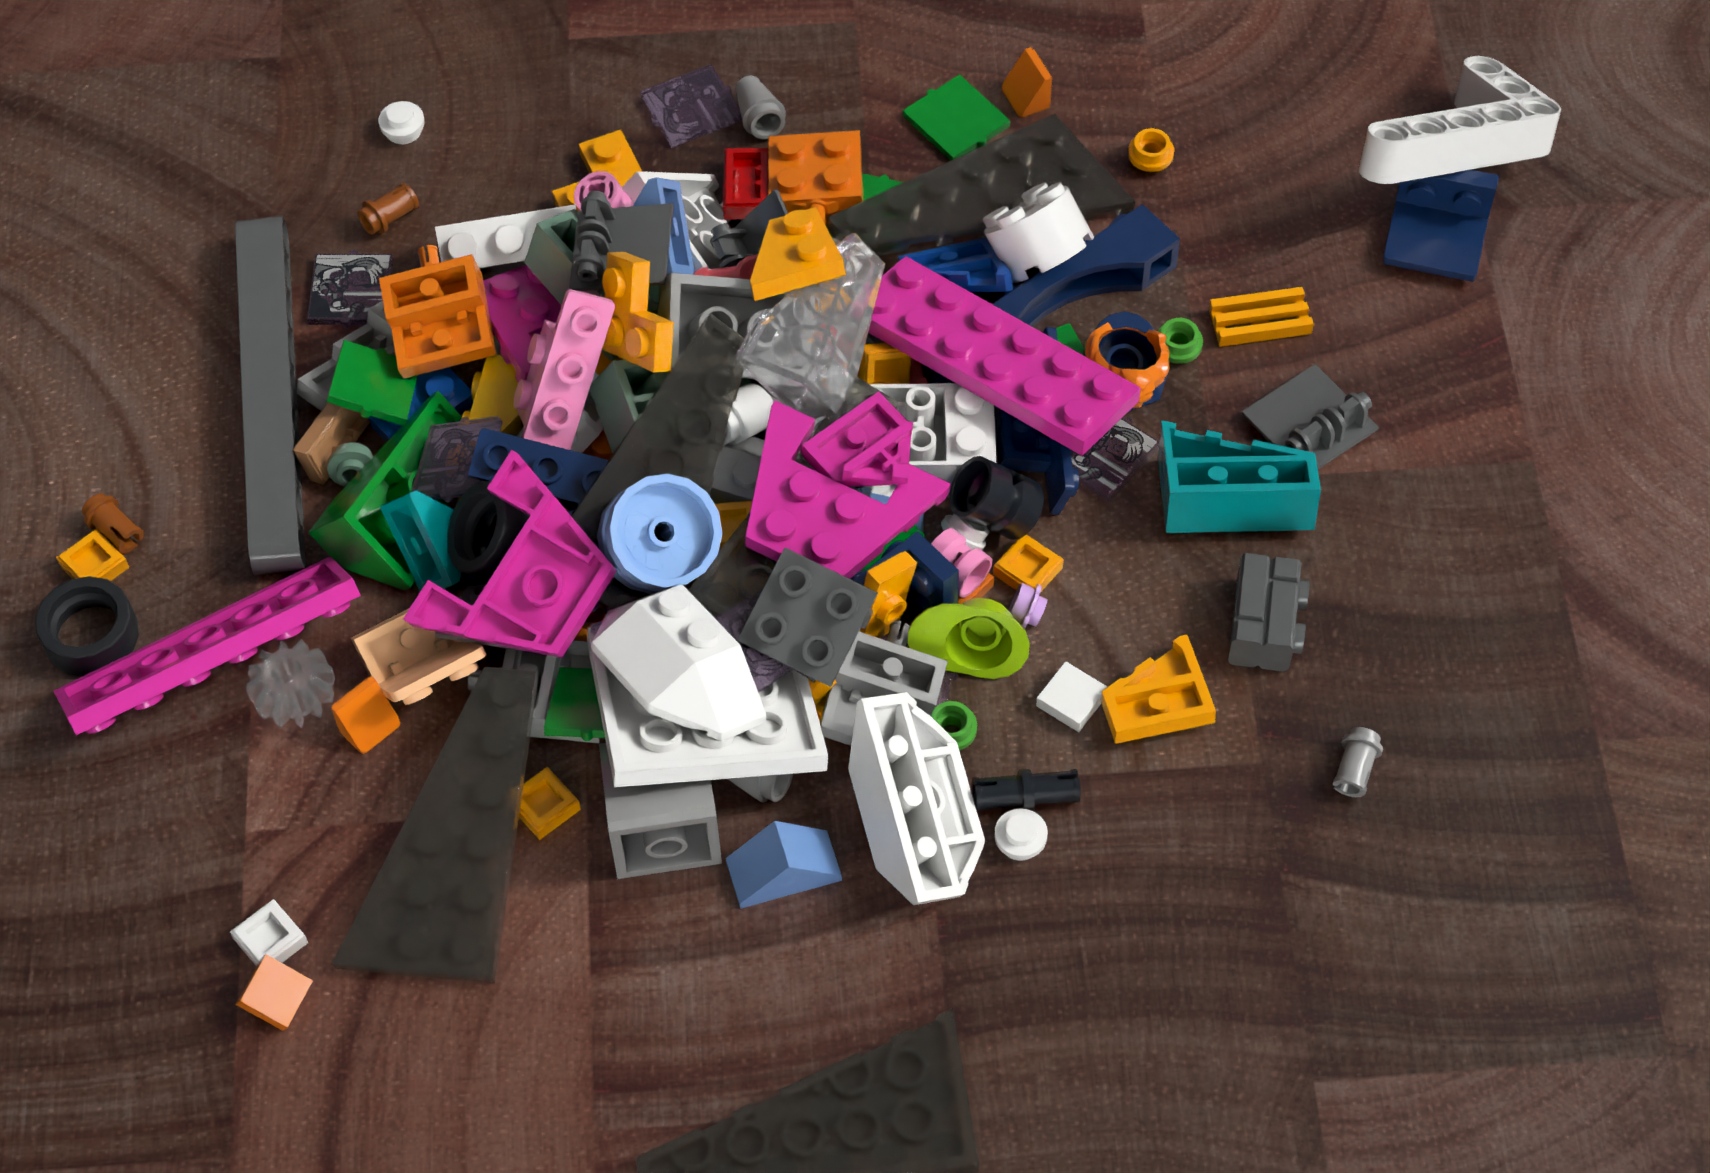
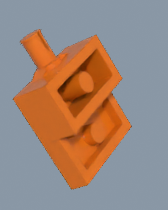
(817, 171)
(437, 314)

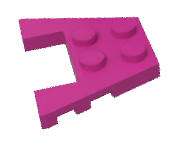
(517, 311)
(821, 516)
(539, 587)

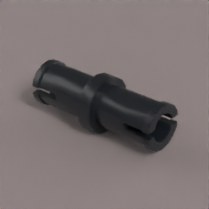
(1026, 789)

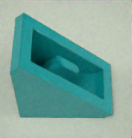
(421, 533)

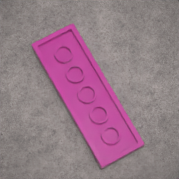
(999, 357)
(193, 650)

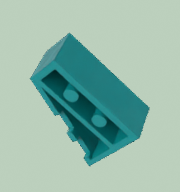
(1234, 485)

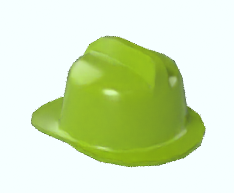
(973, 638)

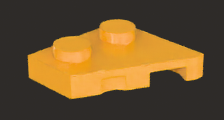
(795, 255)
(1159, 696)

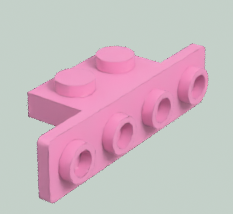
(562, 369)

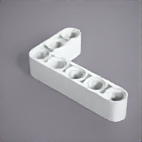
(1494, 123)

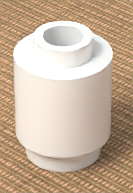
(748, 414)

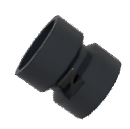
(996, 498)

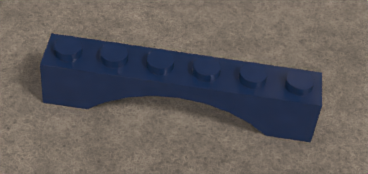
(1120, 258)

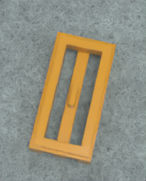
(1258, 310)

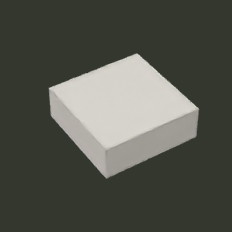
(1071, 696)
(269, 933)

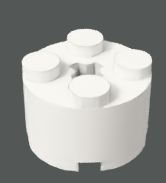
(1038, 231)

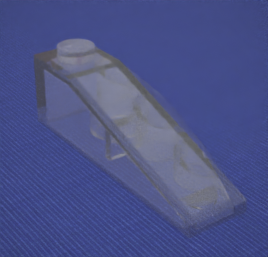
(816, 335)

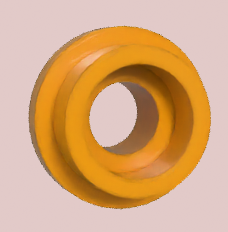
(1151, 150)

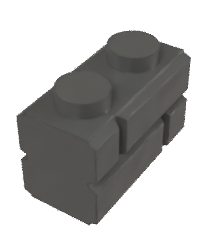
(1266, 612)

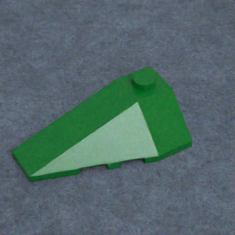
(353, 523)

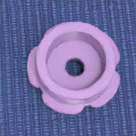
(1027, 605)

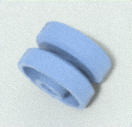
(687, 524)

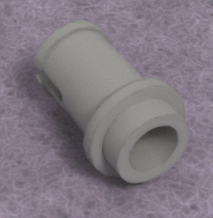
(1360, 751)

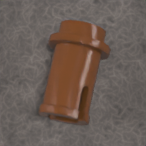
(378, 214)
(104, 514)

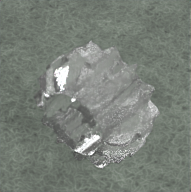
(290, 683)

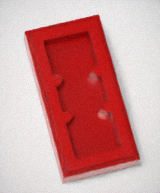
(744, 180)

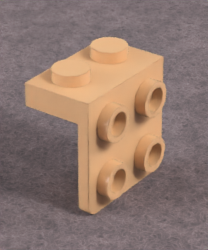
(412, 658)

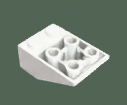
(947, 425)

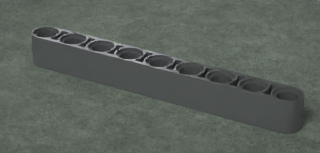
(269, 397)

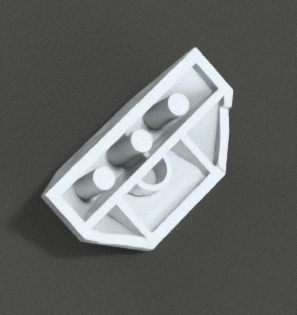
(680, 663)
(914, 799)

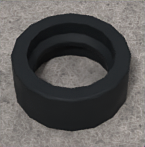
(470, 527)
(70, 599)

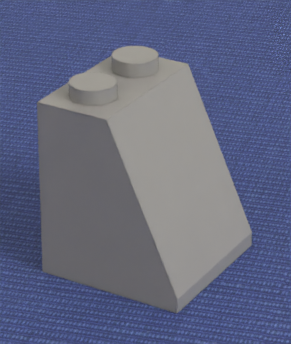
(660, 825)

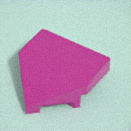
(863, 446)

